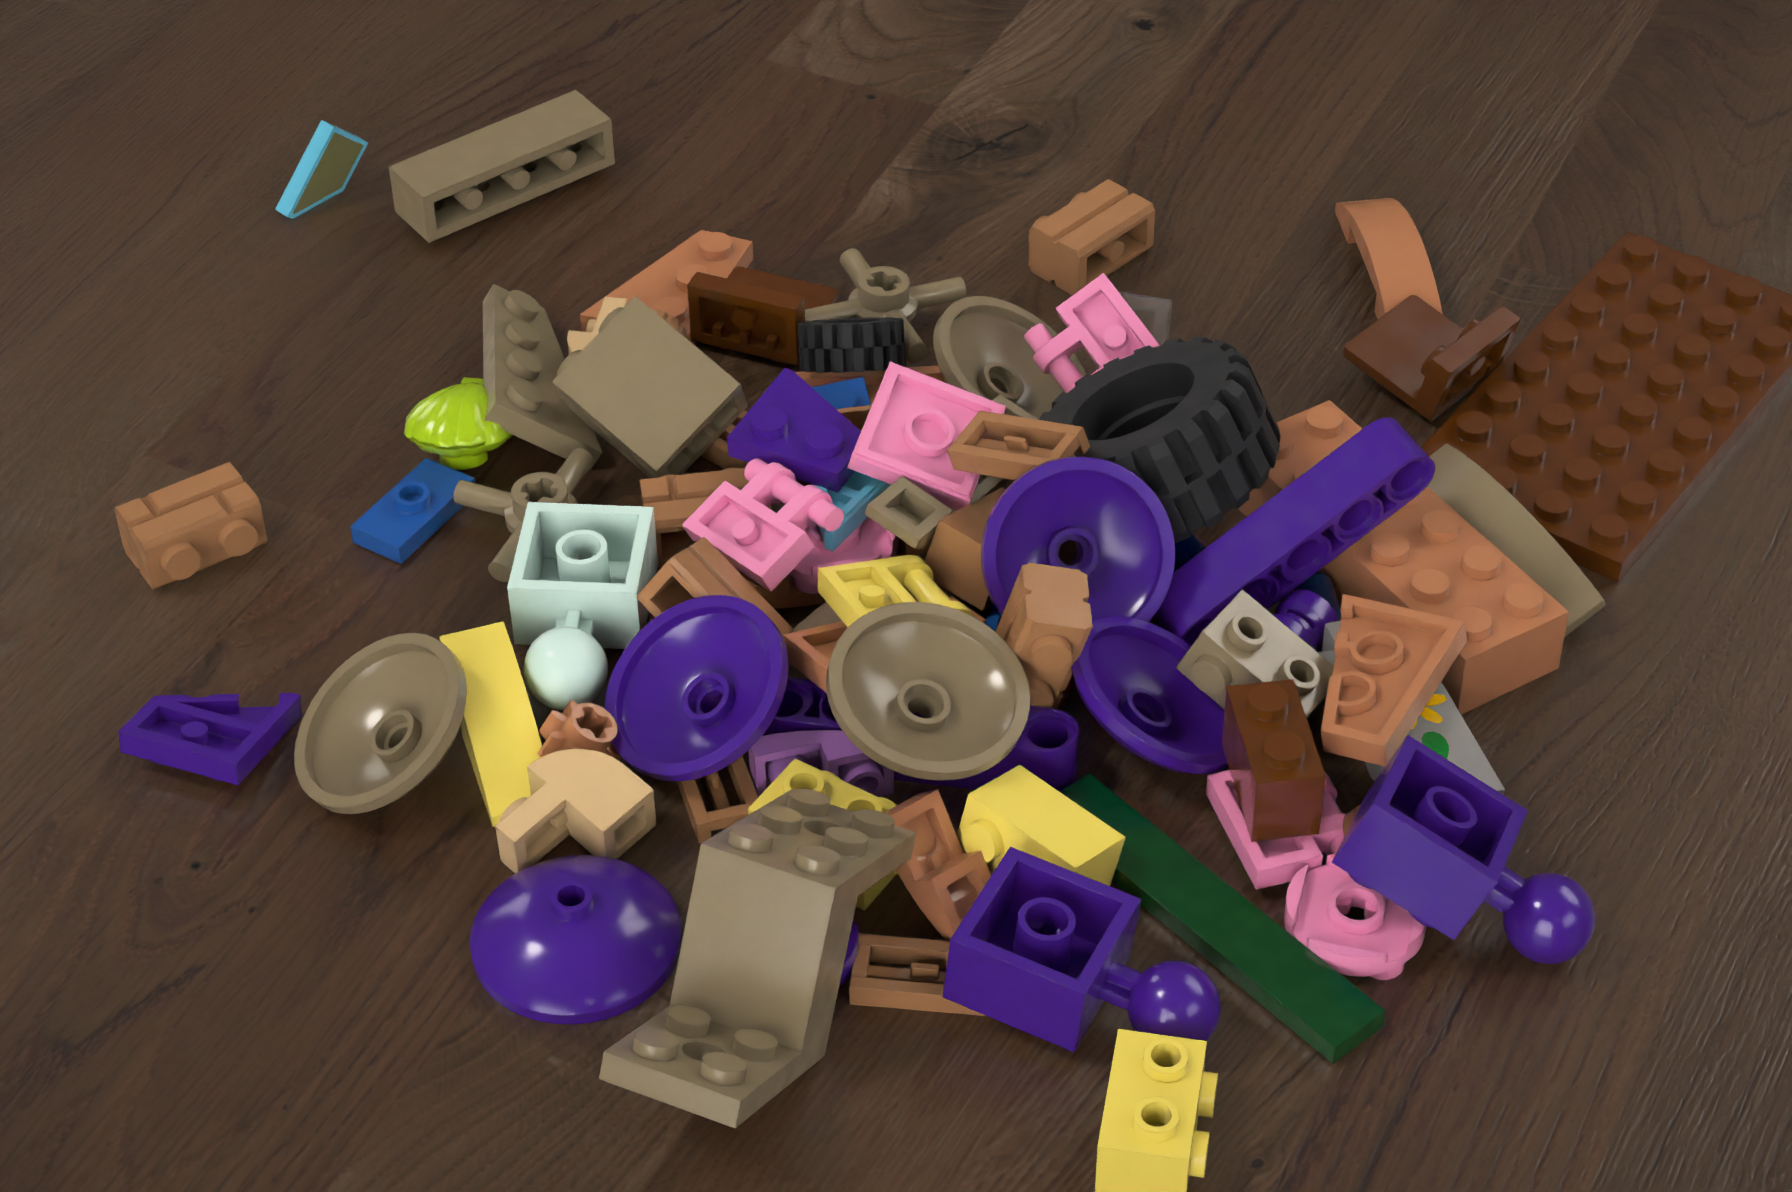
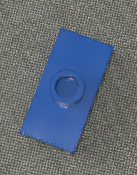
(410, 511)

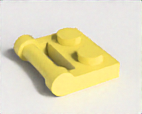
(872, 584)

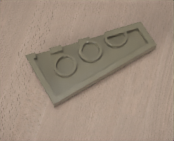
(518, 374)

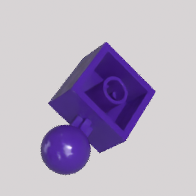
(1441, 849)
(1055, 946)

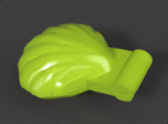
(454, 425)

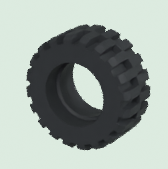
(1182, 423)

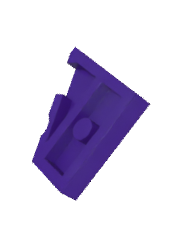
(799, 431)
(208, 733)

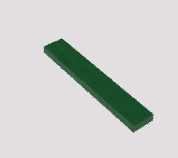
(1232, 931)

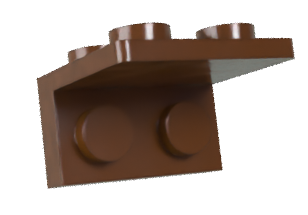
(753, 311)
(1428, 356)

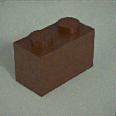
(1273, 760)

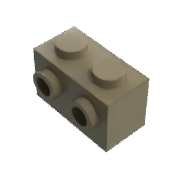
(1267, 654)

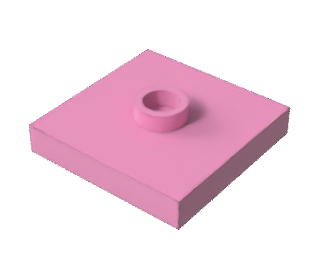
(912, 429)

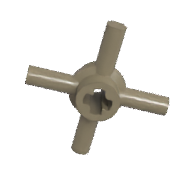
(887, 293)
(534, 487)

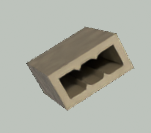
(649, 391)

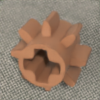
(579, 728)

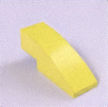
(496, 716)

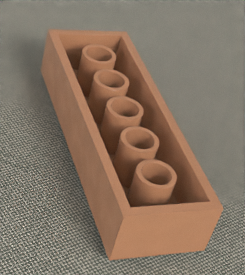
(1433, 564)

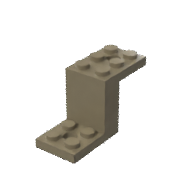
(759, 957)

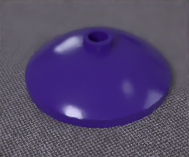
(1109, 515)
(697, 687)
(1144, 700)
(576, 939)

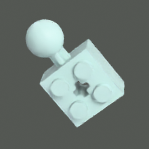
(578, 593)

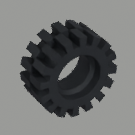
(851, 344)

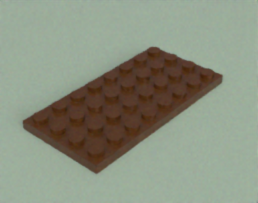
(1627, 397)

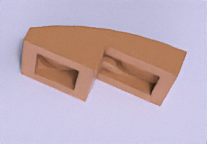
(939, 872)

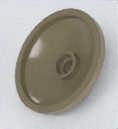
(985, 353)
(932, 665)
(380, 723)

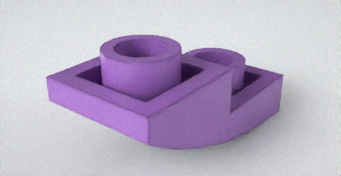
(823, 750)

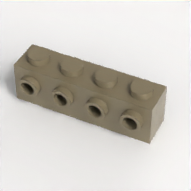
(502, 165)

